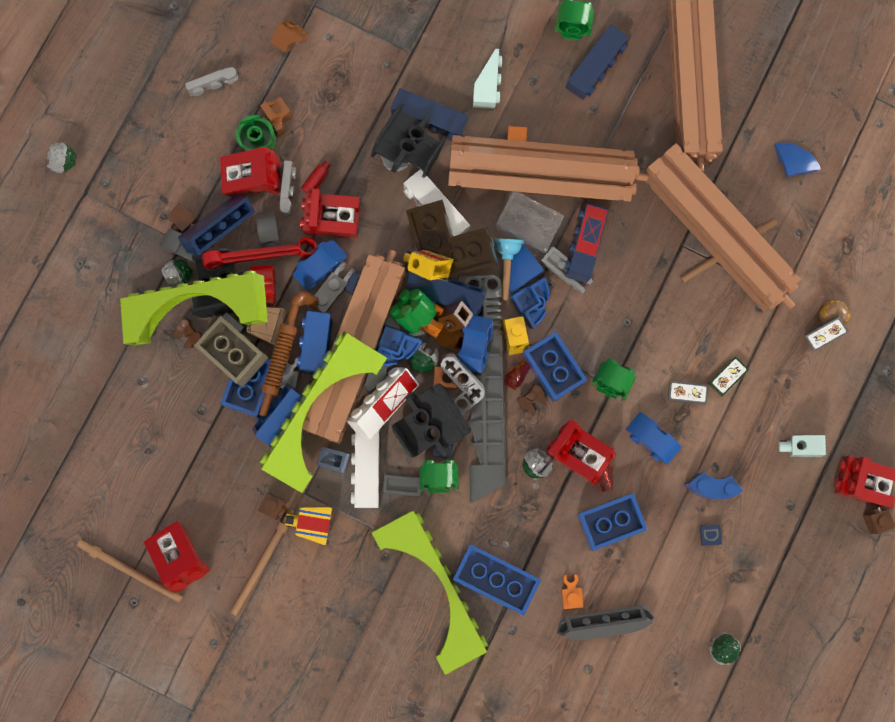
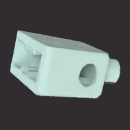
(812, 446)

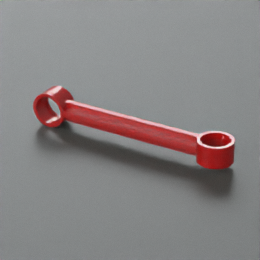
(215, 259)

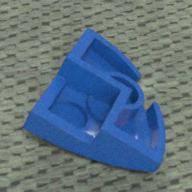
(795, 159)
(523, 269)
(531, 301)
(396, 345)

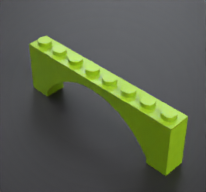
(240, 292)
(285, 456)
(462, 638)

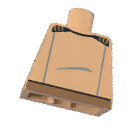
(268, 331)

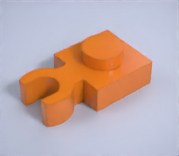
(571, 596)

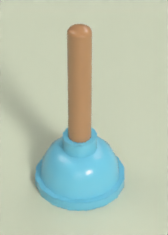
(508, 249)

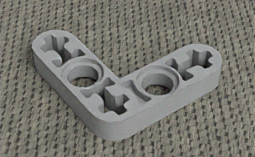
(466, 387)

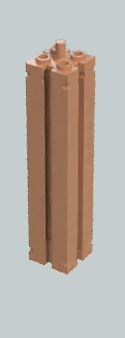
(695, 80)
(544, 168)
(722, 229)
(364, 320)

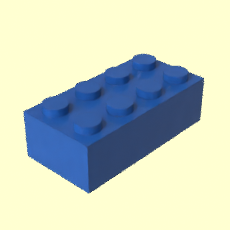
(496, 579)

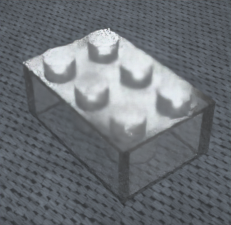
(529, 221)

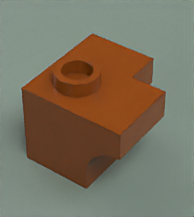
(287, 35)
(277, 114)

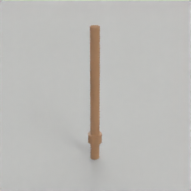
(710, 262)
(281, 529)
(96, 552)

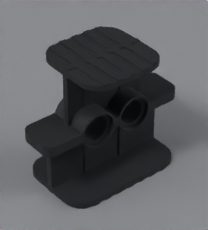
(400, 136)
(205, 305)
(441, 415)

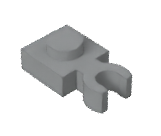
(290, 376)

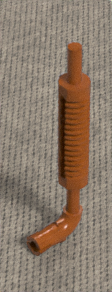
(282, 349)

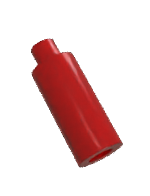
(316, 177)

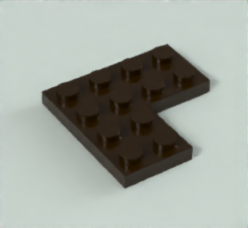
(433, 233)

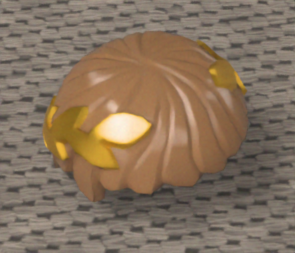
(832, 309)

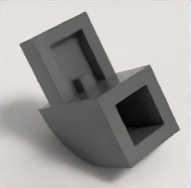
(268, 229)
(173, 245)

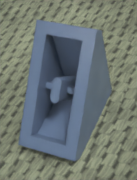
(334, 460)

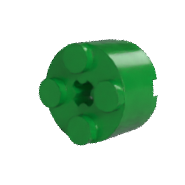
(574, 19)
(252, 126)
(413, 310)
(613, 379)
(438, 476)

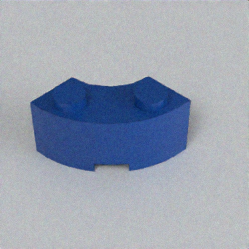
(315, 268)
(475, 343)
(659, 443)
(713, 488)

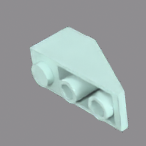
(486, 85)

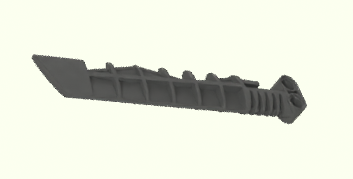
(489, 413)

